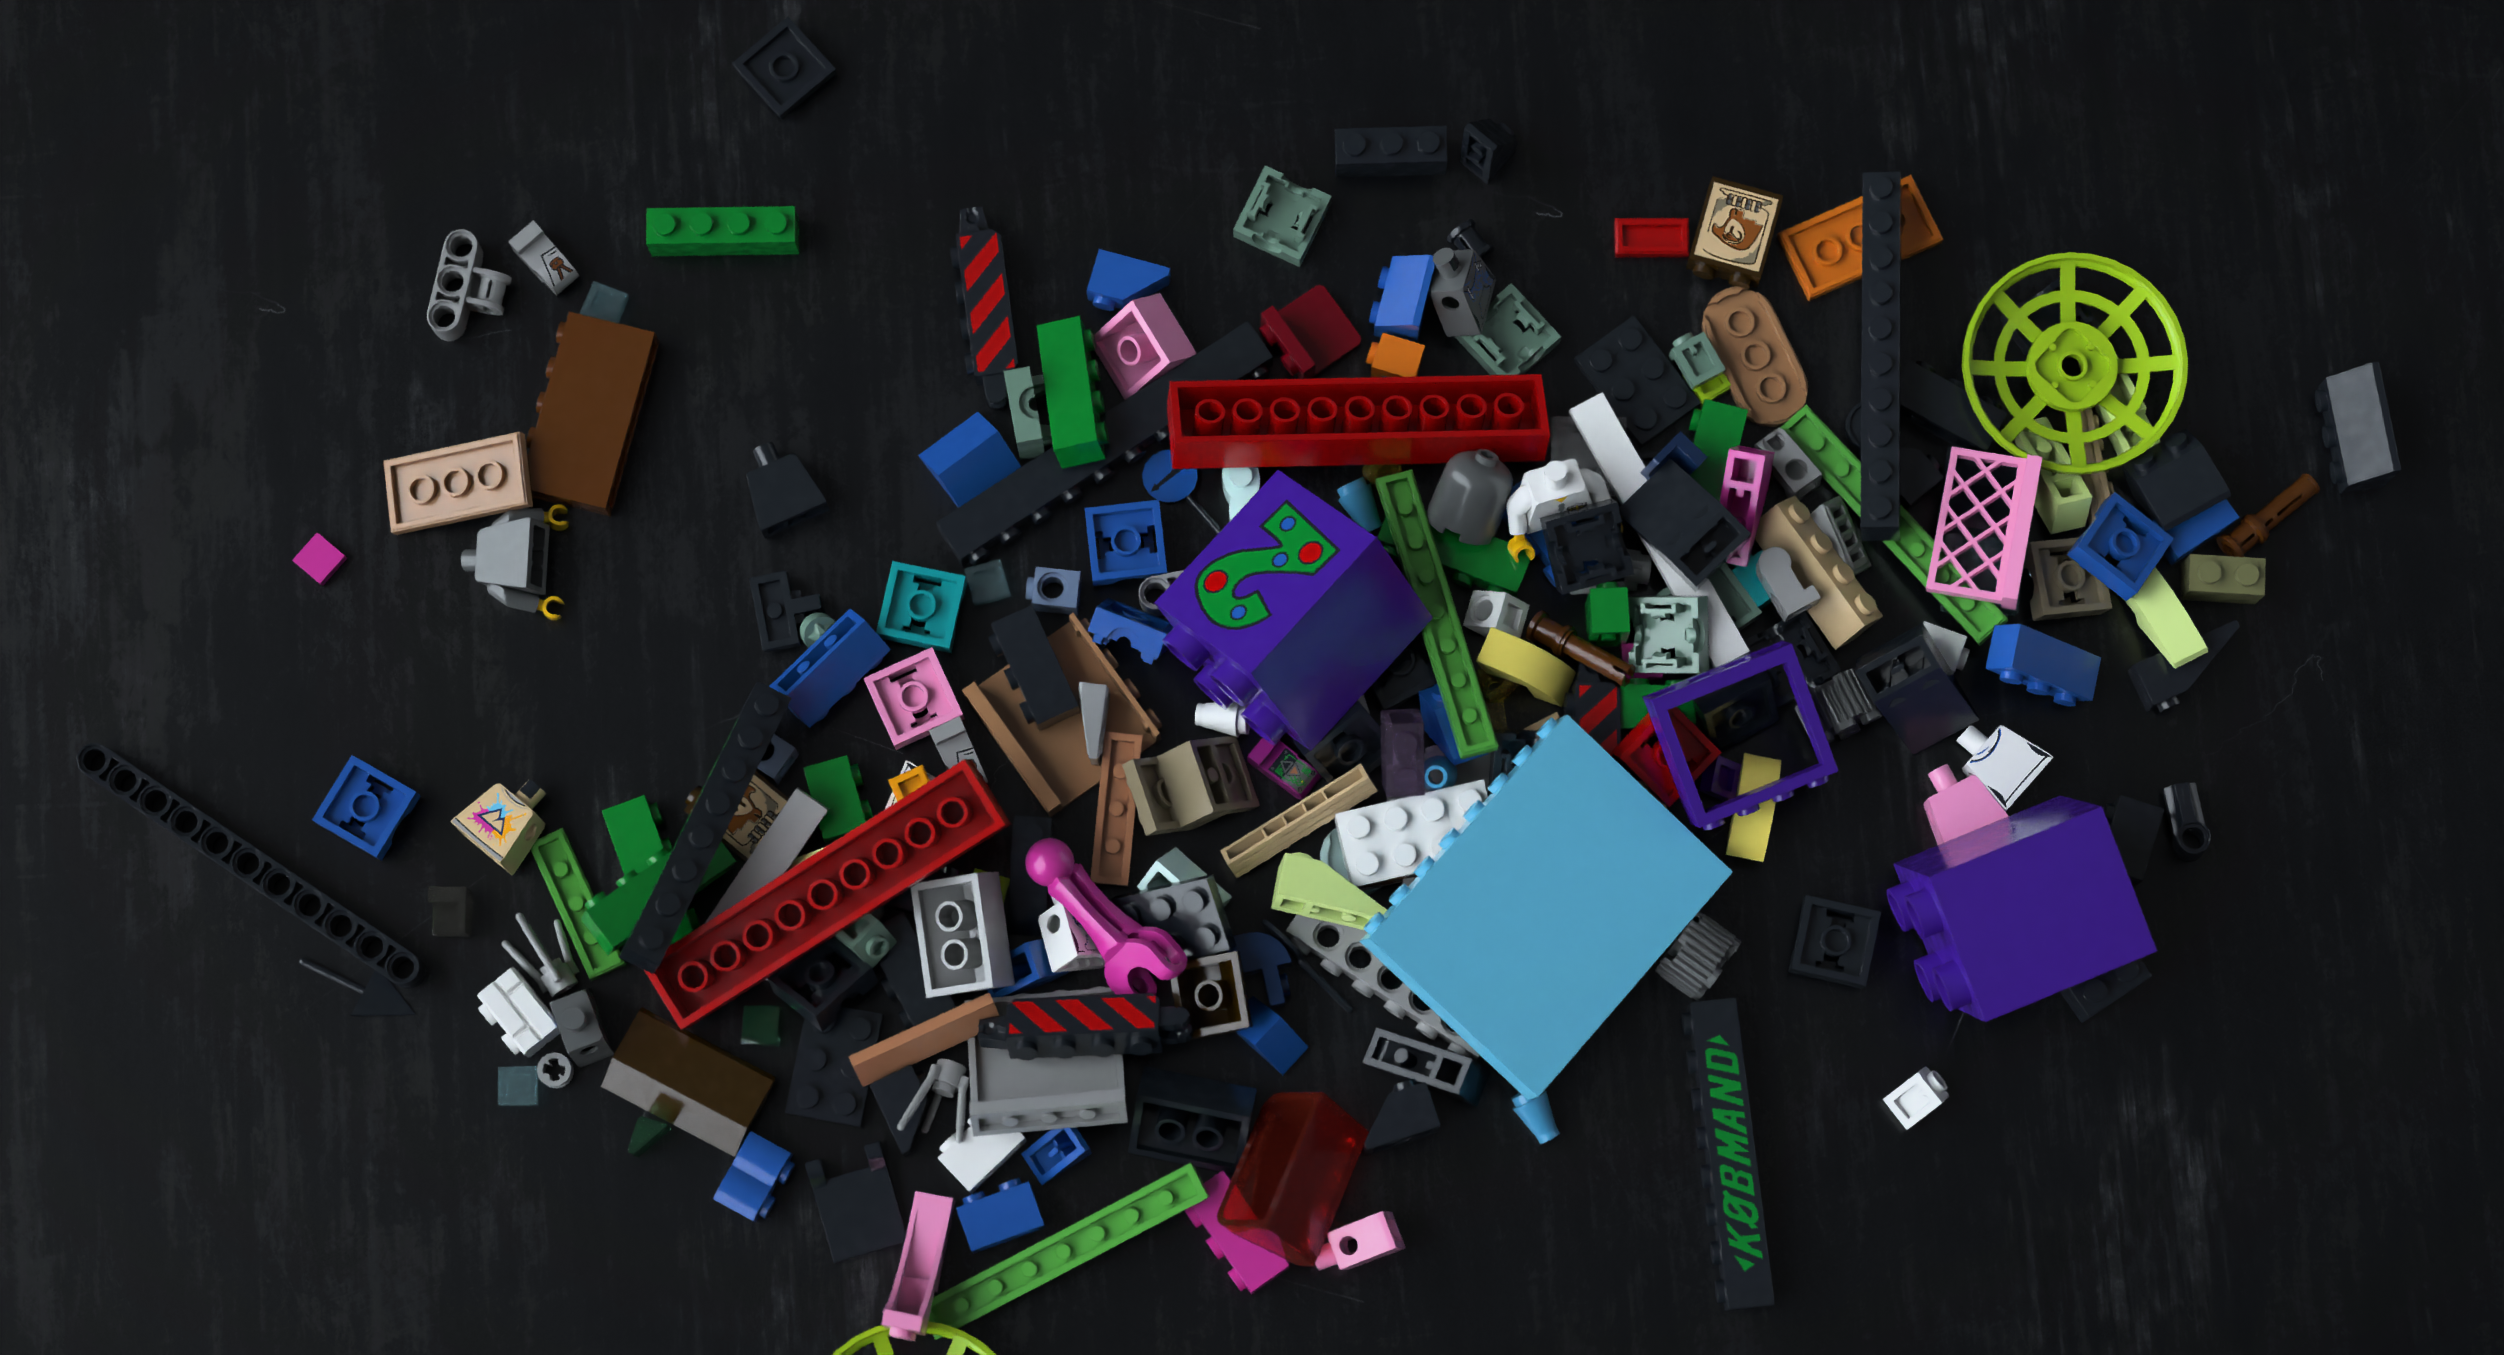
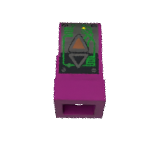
(1284, 768)

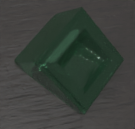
(762, 1025)
(645, 1135)

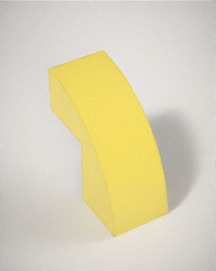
(1526, 665)
(1750, 833)

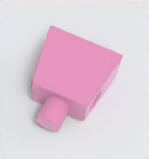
(1959, 805)
(1375, 1237)

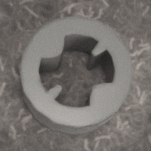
(547, 1078)

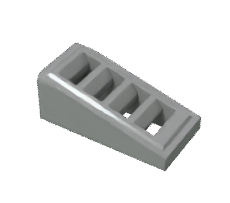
(1837, 524)
(1094, 708)

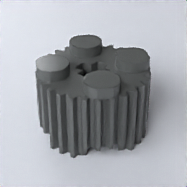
(1842, 705)
(1697, 956)

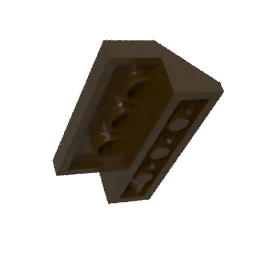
(688, 1081)

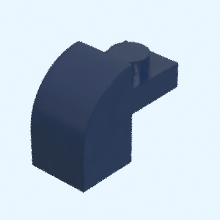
(1265, 955)

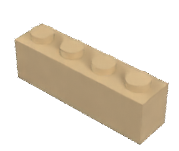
(1844, 605)

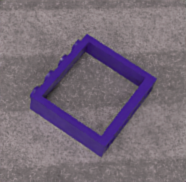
(1662, 700)

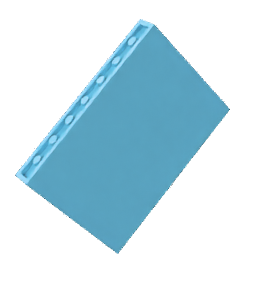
(1545, 906)

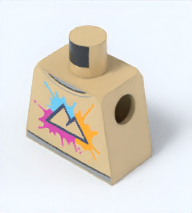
(503, 823)

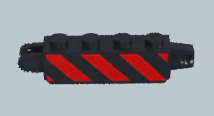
(987, 305)
(1596, 707)
(1085, 1026)

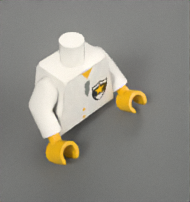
(1548, 492)

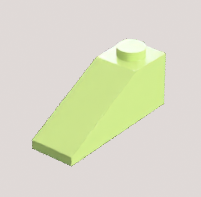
(2060, 498)
(1319, 892)

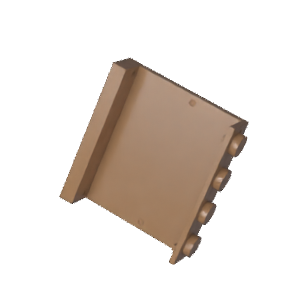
(1056, 758)

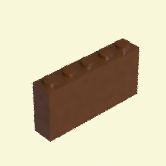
(589, 412)

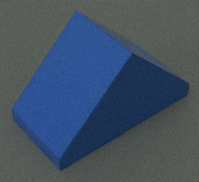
(1272, 1037)
(1056, 1153)

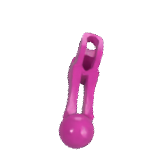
(1119, 939)

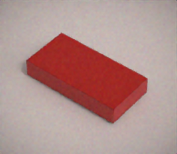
(1651, 237)

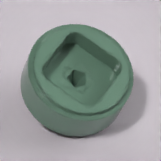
(814, 627)

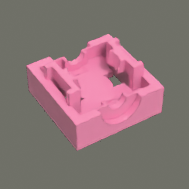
(912, 695)

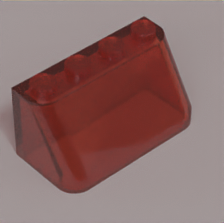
(1292, 1175)

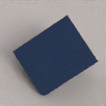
(1681, 451)

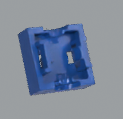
(1124, 525)
(2135, 548)
(1143, 629)
(352, 798)

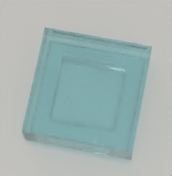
(605, 303)
(987, 582)
(518, 1086)

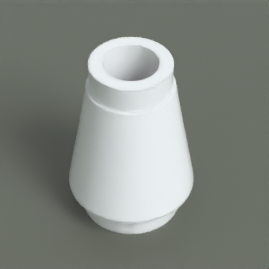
(1221, 720)

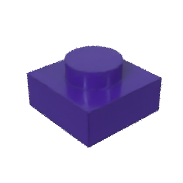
(1721, 779)

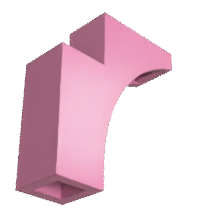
(919, 1266)

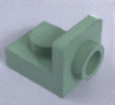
(1696, 359)
(868, 939)

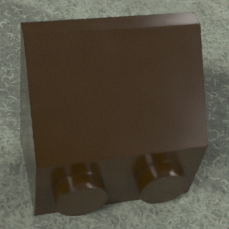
(1214, 995)

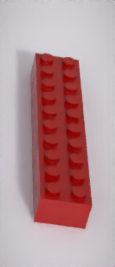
(1355, 420)
(827, 893)

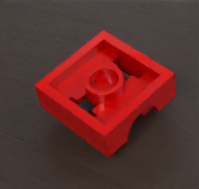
(1650, 763)

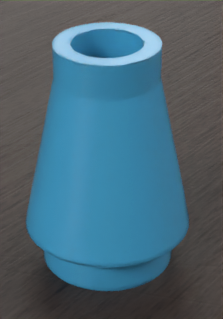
(1360, 504)
(1445, 766)
(1537, 1116)

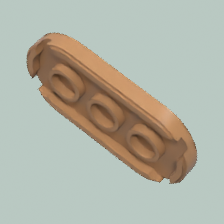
(1756, 356)

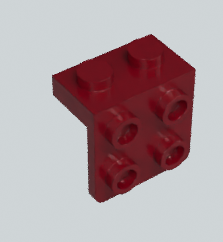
(1309, 333)

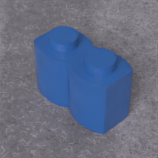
(754, 1176)

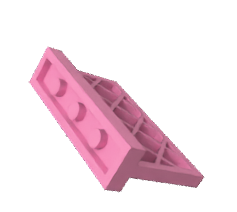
(2017, 529)

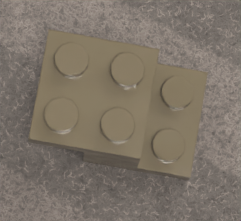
(1190, 785)

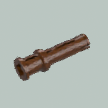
(2256, 527)
(1564, 641)

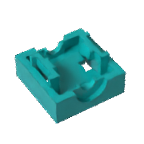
(930, 604)

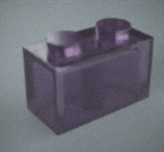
(1402, 752)

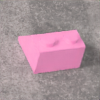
(1142, 344)

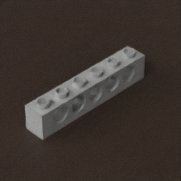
(1367, 981)

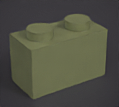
(2223, 579)

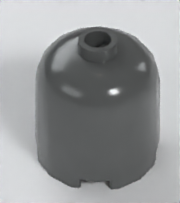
(1471, 496)

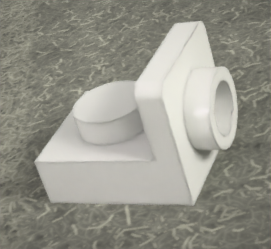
(1917, 1097)

